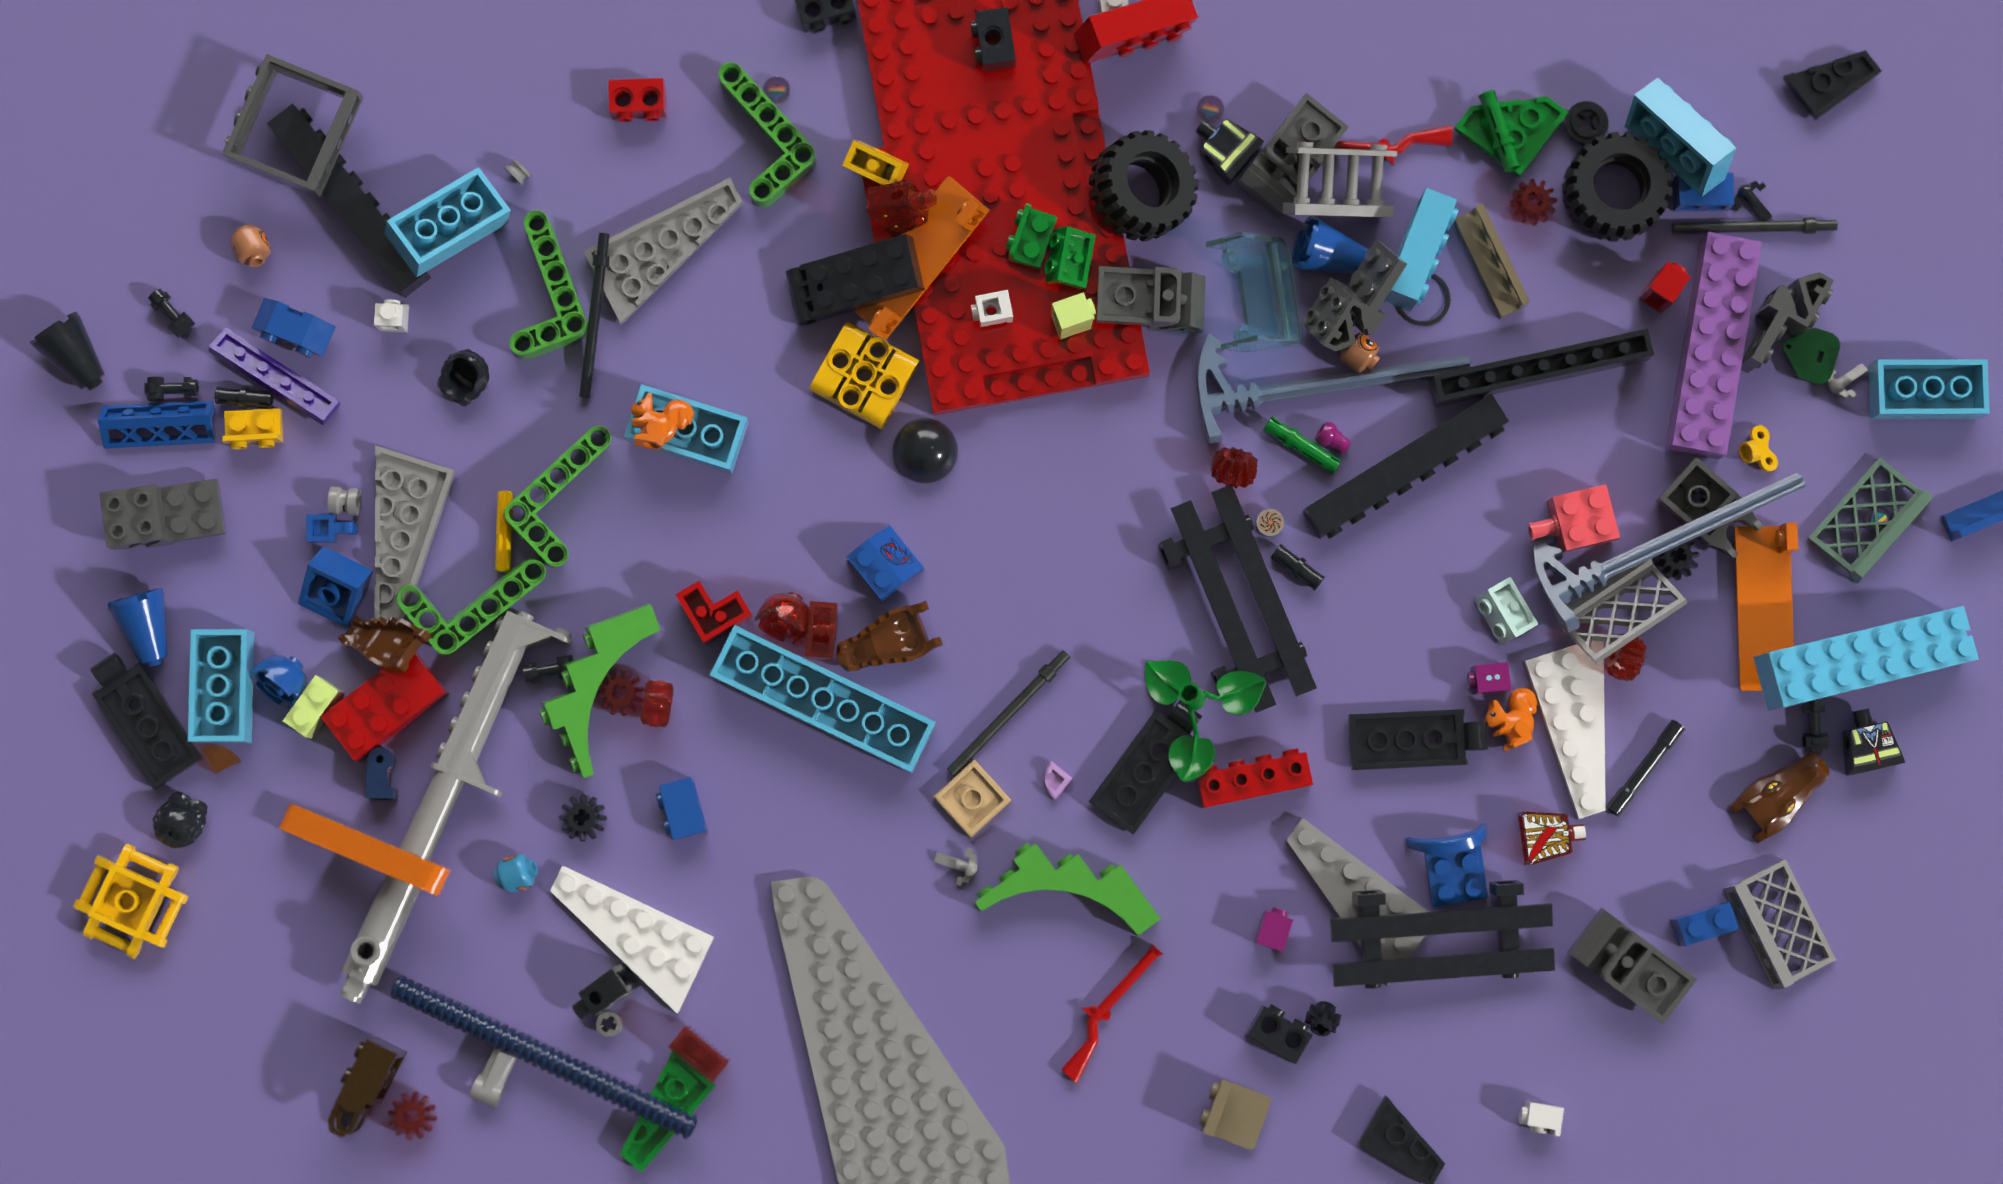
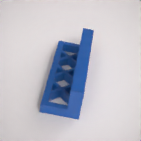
(153, 416)
(1974, 516)

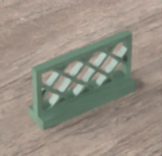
(1892, 530)

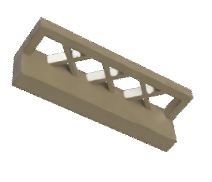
(1491, 261)

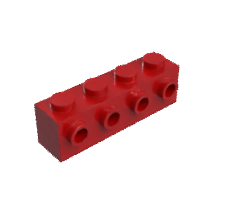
(1254, 779)

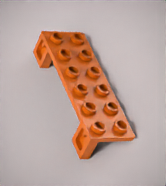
(935, 244)
(1763, 595)

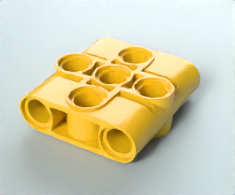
(849, 345)

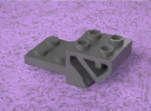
(1274, 172)
(1151, 297)
(1356, 304)
(1787, 311)
(162, 514)
(1632, 965)

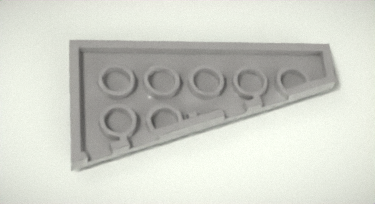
(659, 245)
(406, 518)
(1340, 873)

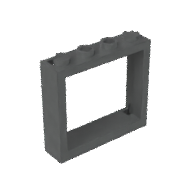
(333, 142)

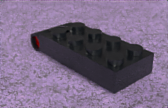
(854, 279)

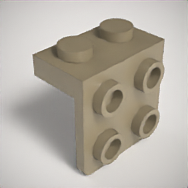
(1234, 1113)

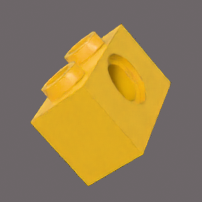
(874, 163)

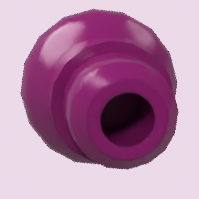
(1331, 437)

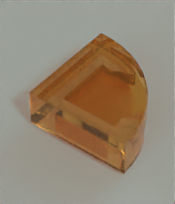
(220, 758)

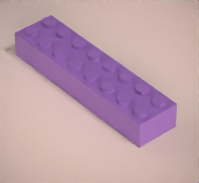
(1713, 346)

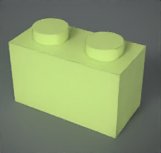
(1072, 315)
(313, 703)

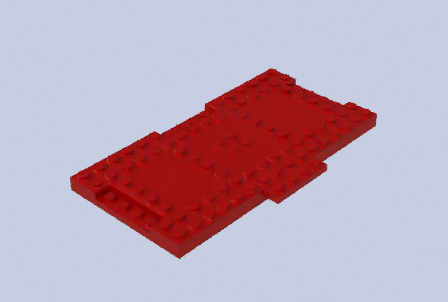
(1009, 144)

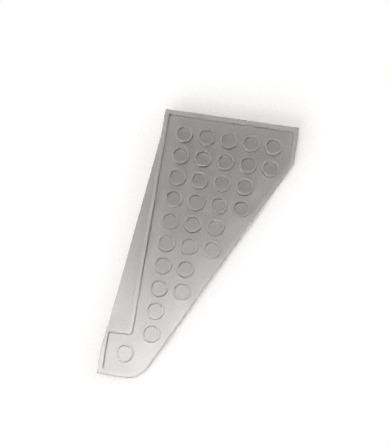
(879, 1076)

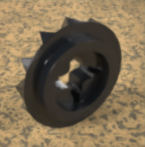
(1585, 110)

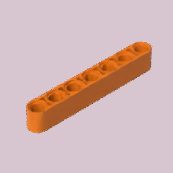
(364, 849)

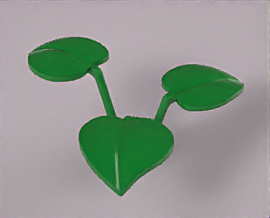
(1172, 680)

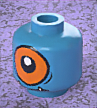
(515, 873)

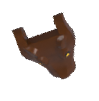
(892, 638)
(385, 642)
(1780, 795)

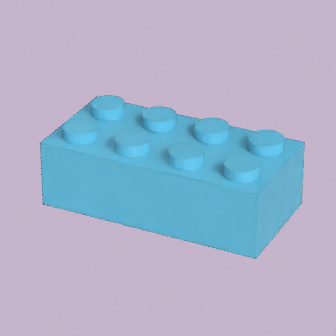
(1684, 138)
(447, 222)
(1420, 245)
(1929, 389)
(709, 440)
(221, 686)

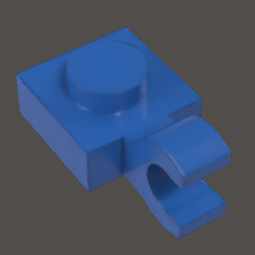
(324, 528)

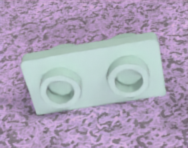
(1505, 611)

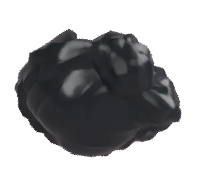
(464, 376)
(182, 818)

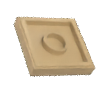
(972, 798)

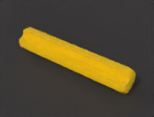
(503, 533)

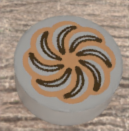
(1269, 522)

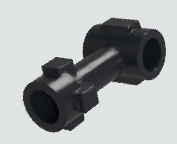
(180, 323)
(156, 388)
(533, 672)
(1814, 740)

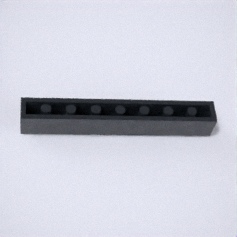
(346, 197)
(1541, 367)
(1405, 466)

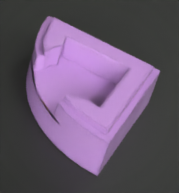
(1055, 780)

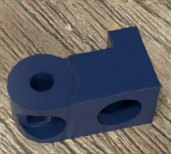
(378, 775)

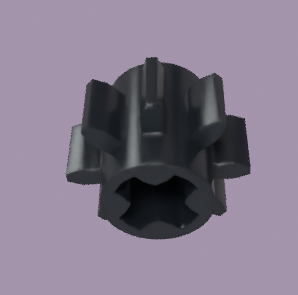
(1323, 1018)

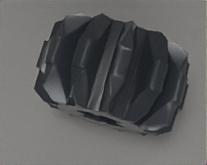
(1680, 567)
(589, 824)

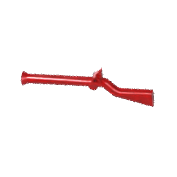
(1437, 136)
(1077, 1063)

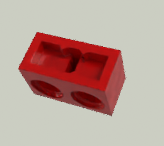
(638, 91)
(1665, 286)

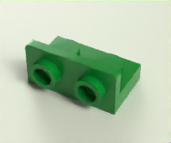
(1031, 238)
(1069, 257)

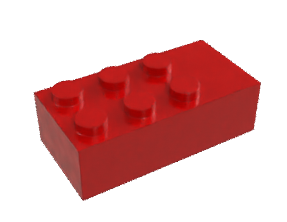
(1134, 27)
(383, 707)

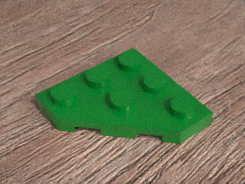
(1527, 121)

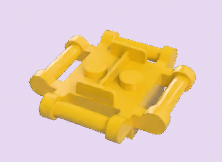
(129, 901)

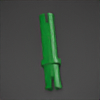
(1499, 131)
(1305, 447)

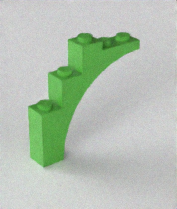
(584, 675)
(1036, 873)

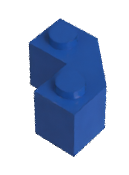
(300, 329)

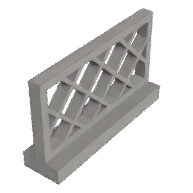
(1608, 597)
(1763, 940)

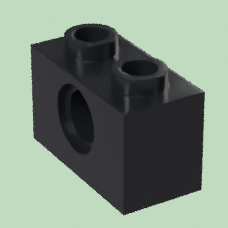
(995, 23)

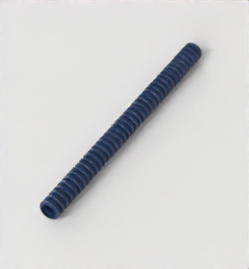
(544, 1057)

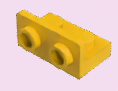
(253, 427)

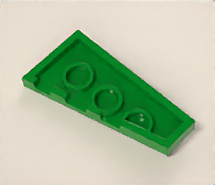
(679, 1086)

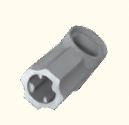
(490, 1084)

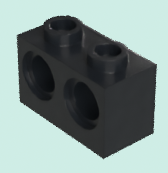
(827, 15)
(1276, 1039)

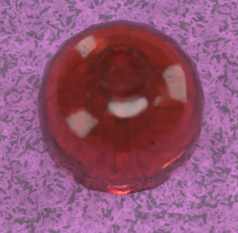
(784, 616)

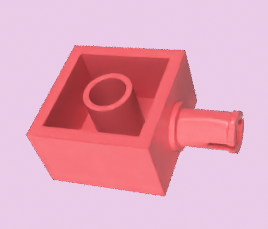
(1578, 520)

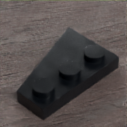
(1829, 84)
(1398, 1143)

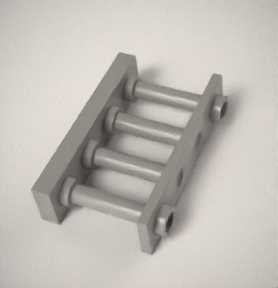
(1326, 205)

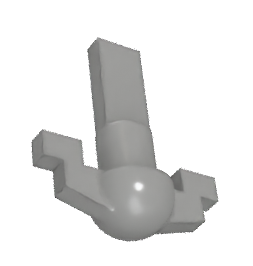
(1837, 385)
(969, 868)

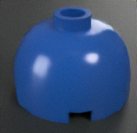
(280, 679)

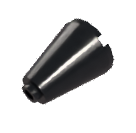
(71, 351)

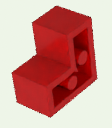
(709, 618)

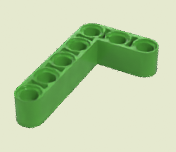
(772, 131)
(557, 290)
(550, 490)
(473, 609)

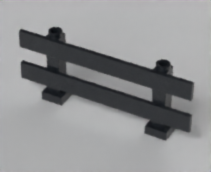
(1198, 546)
(1506, 918)

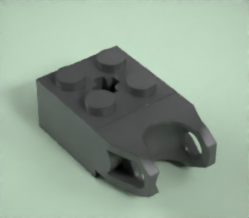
(1715, 495)

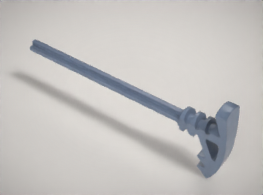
(1256, 395)
(1547, 556)

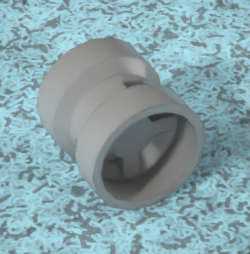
(344, 501)

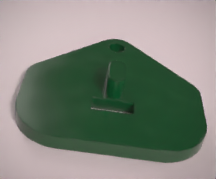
(1804, 352)

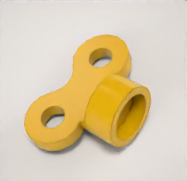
(1758, 449)

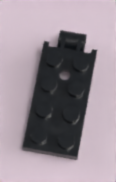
(152, 730)
(1402, 739)
(1140, 774)

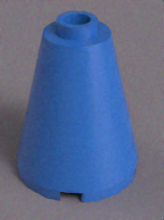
(1326, 249)
(143, 624)

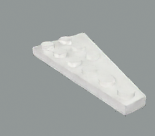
(1572, 709)
(647, 940)

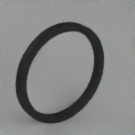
(1427, 323)

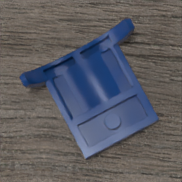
(1454, 866)

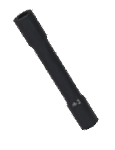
(1664, 743)

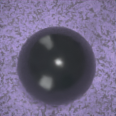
(925, 450)

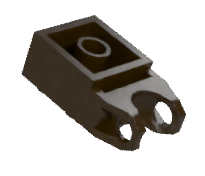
(365, 1083)

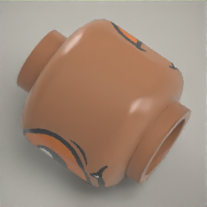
(250, 245)
(1361, 354)

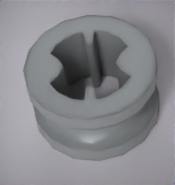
(517, 171)
(611, 1032)

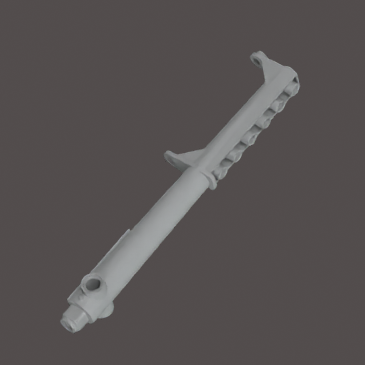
(455, 766)

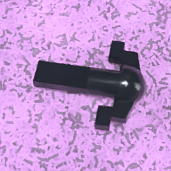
(1745, 192)

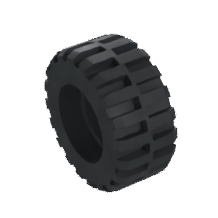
(1635, 157)
(1170, 171)

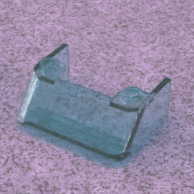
(1265, 291)

